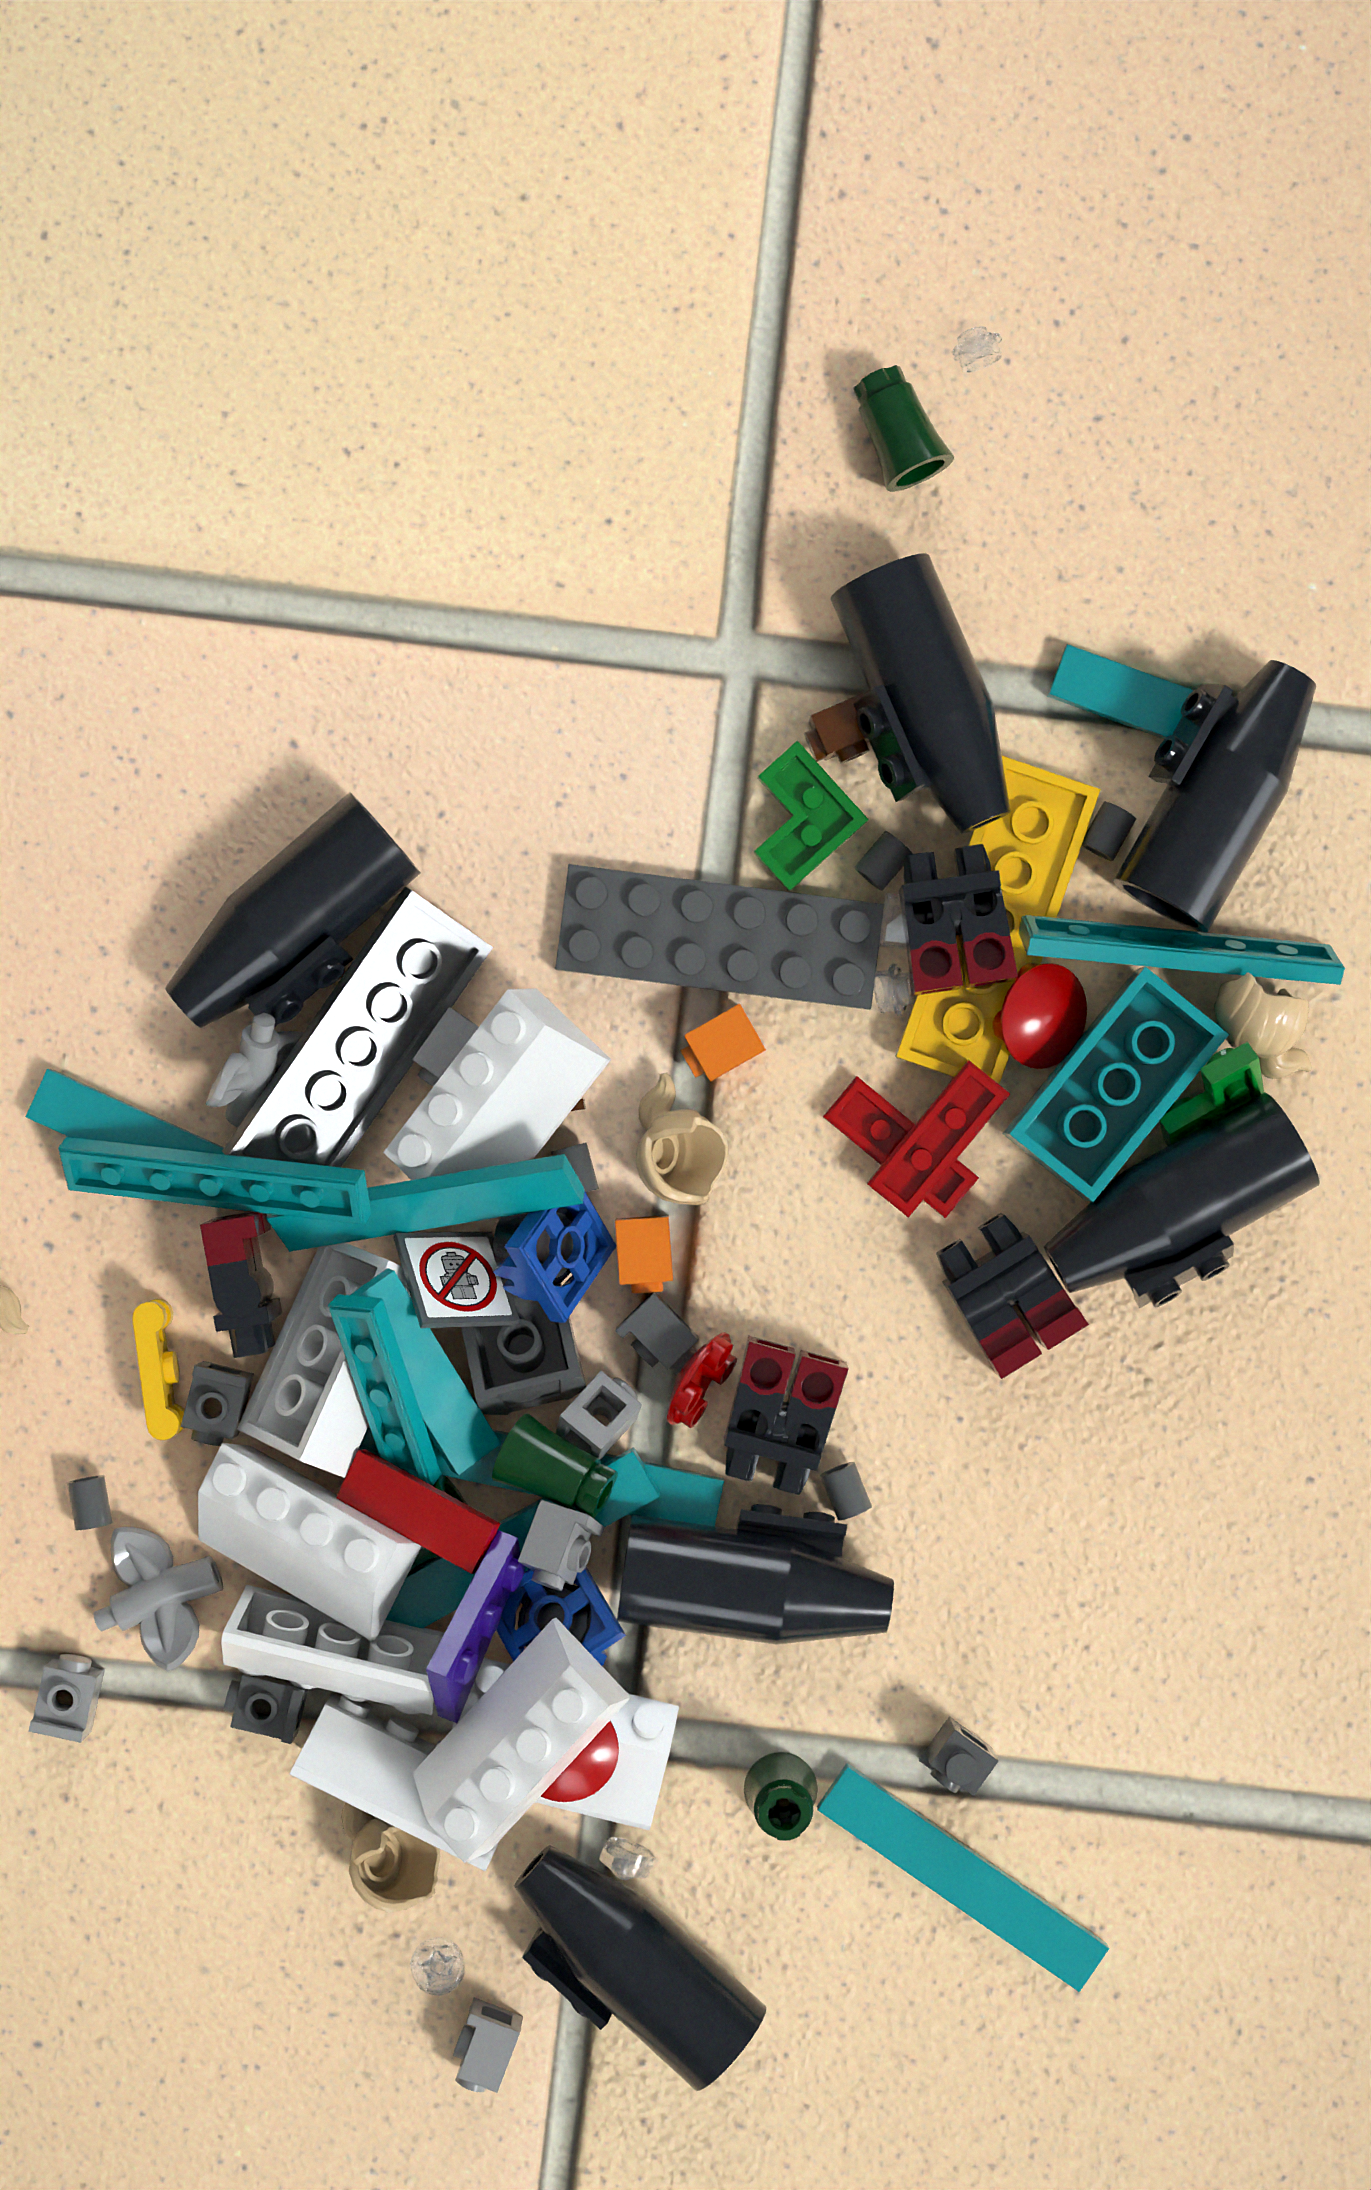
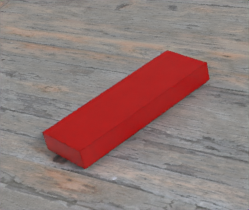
(878, 1130)
(938, 1138)
(418, 1510)

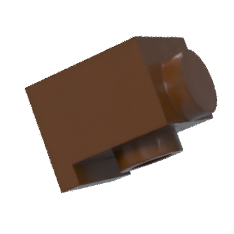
(837, 733)

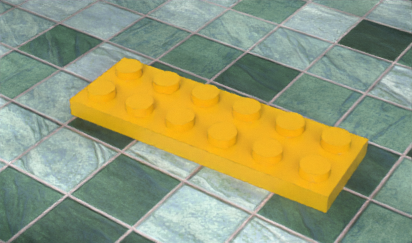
(1035, 859)

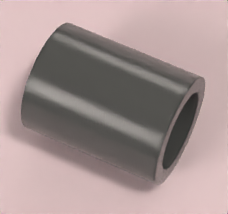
(1108, 831)
(883, 860)
(581, 1163)
(846, 1491)
(89, 1502)

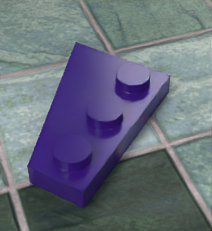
(473, 1625)

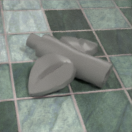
(250, 1070)
(157, 1595)

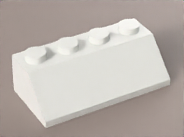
(500, 1091)
(306, 1390)
(302, 1538)
(299, 1643)
(516, 1741)
(644, 1741)
(371, 1767)

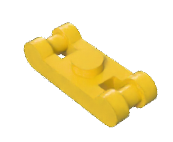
(157, 1368)

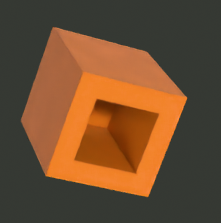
(721, 1044)
(644, 1252)

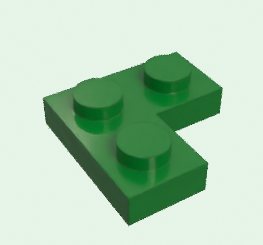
(819, 821)
(1228, 1082)

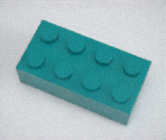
(1115, 1084)

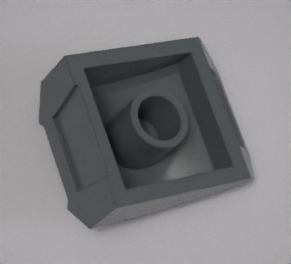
(523, 1362)

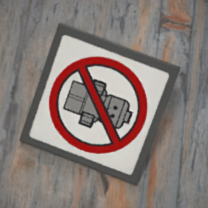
(454, 1279)

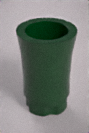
(900, 430)
(553, 1468)
(780, 1777)

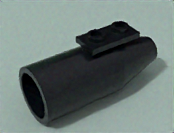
(926, 695)
(1224, 783)
(286, 923)
(1180, 1205)
(758, 1583)
(629, 1959)

